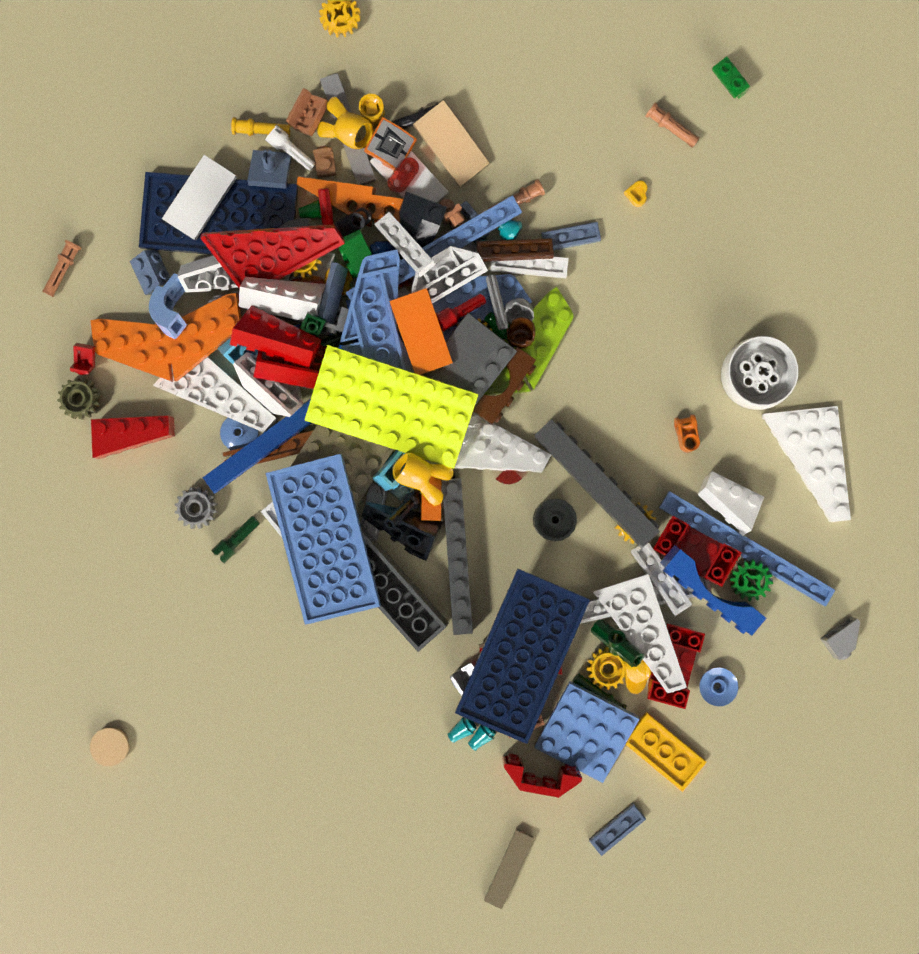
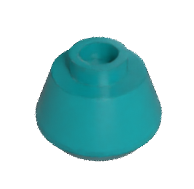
(510, 229)

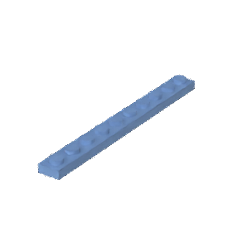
(464, 234)
(750, 550)

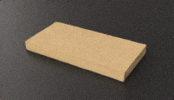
(451, 143)

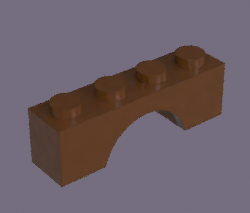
(490, 407)

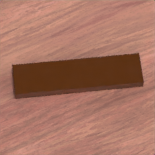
(515, 249)

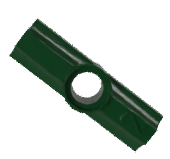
(617, 643)

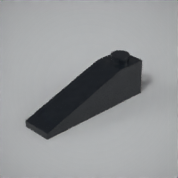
(420, 218)
(412, 532)

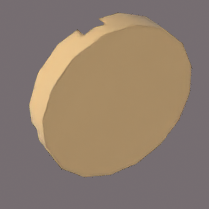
(109, 746)

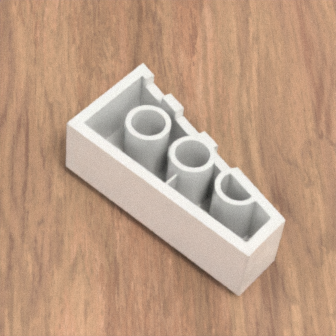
(204, 276)
(281, 297)

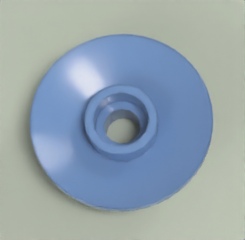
(232, 441)
(728, 686)

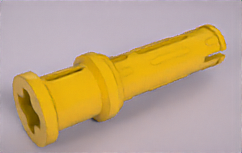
(250, 127)

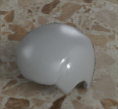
(518, 308)

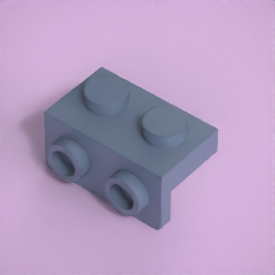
(150, 270)

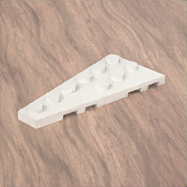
(218, 392)
(639, 617)

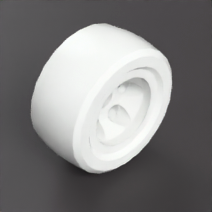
(783, 368)

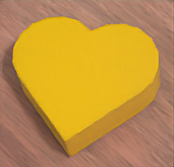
(636, 193)

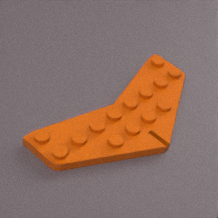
(153, 352)

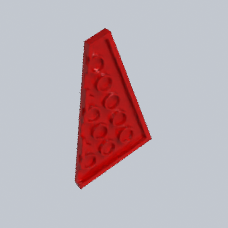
(270, 251)

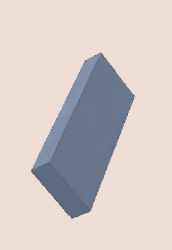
(574, 236)
(332, 292)
(617, 829)

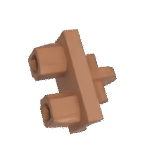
(452, 214)

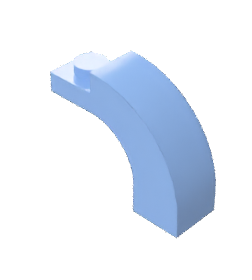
(162, 304)

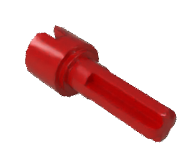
(325, 206)
(449, 317)

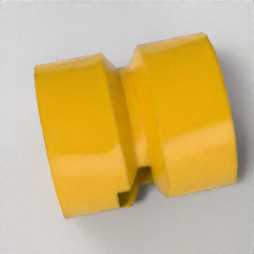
(372, 108)

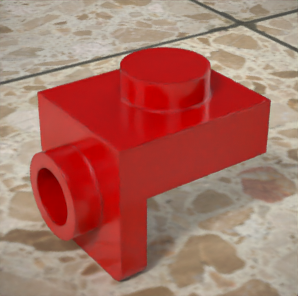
(83, 359)

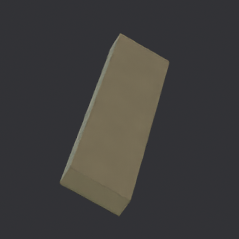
(508, 868)

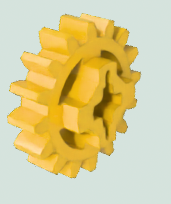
(341, 23)

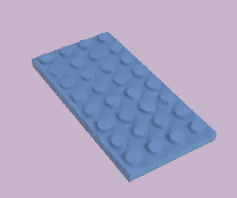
(323, 539)

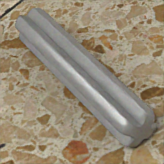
(497, 302)

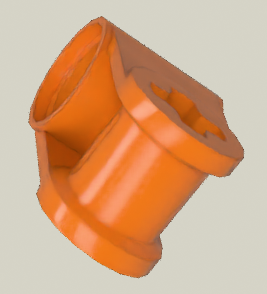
(687, 432)

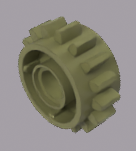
(71, 391)

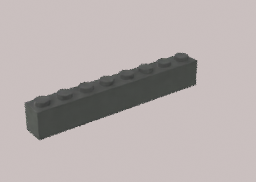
(597, 484)
(457, 556)

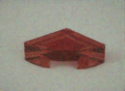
(508, 477)

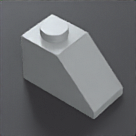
(842, 639)

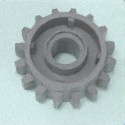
(185, 511)

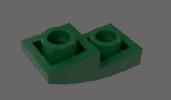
(312, 324)

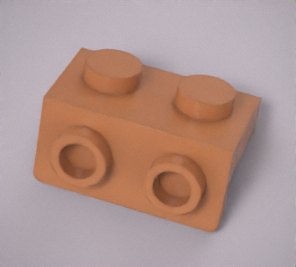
(307, 112)

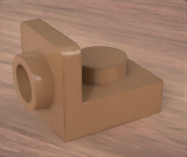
(324, 161)

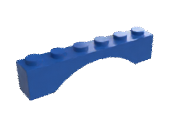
(684, 567)

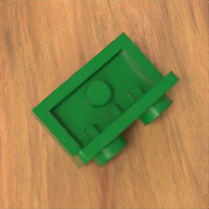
(731, 78)

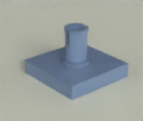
(269, 169)

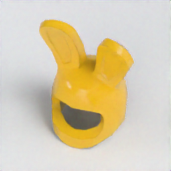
(345, 126)
(417, 475)

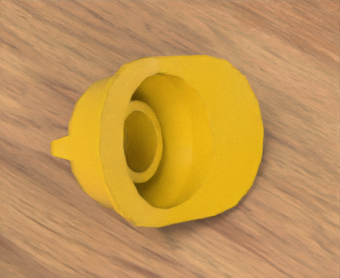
(636, 677)

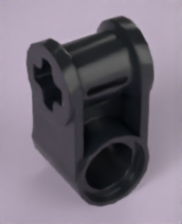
(352, 222)

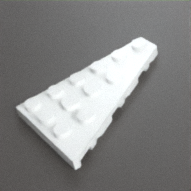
(815, 448)
(497, 449)

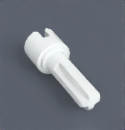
(279, 140)

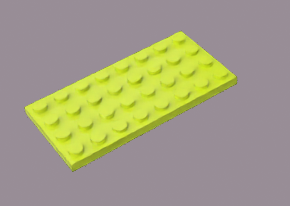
(390, 406)

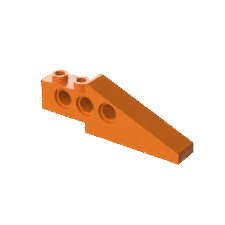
(344, 193)

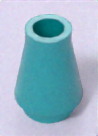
(462, 729)
(481, 737)

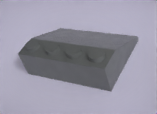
(476, 357)

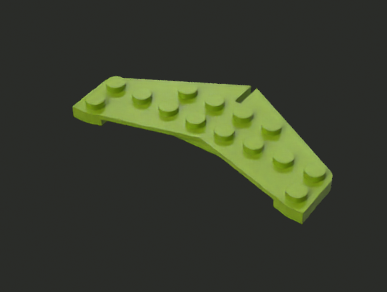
(551, 321)

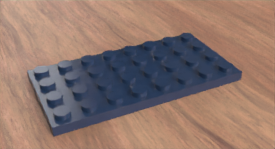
(241, 209)
(522, 656)

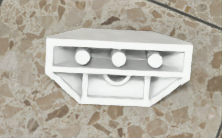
(452, 270)
(274, 396)

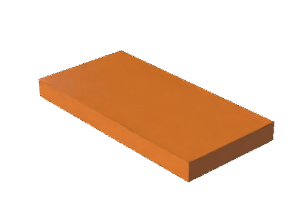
(421, 332)

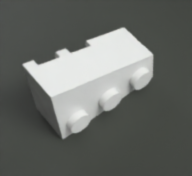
(732, 500)

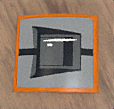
(390, 144)

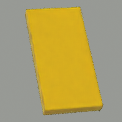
(665, 751)

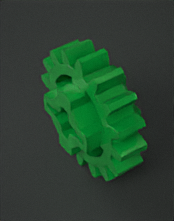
(746, 585)

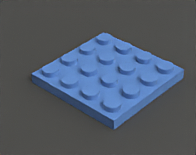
(586, 731)

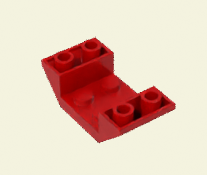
(712, 559)
(686, 645)
(567, 778)

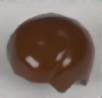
(521, 332)

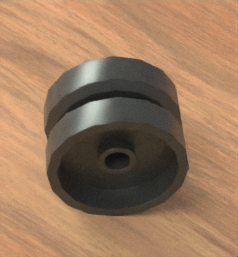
(543, 519)

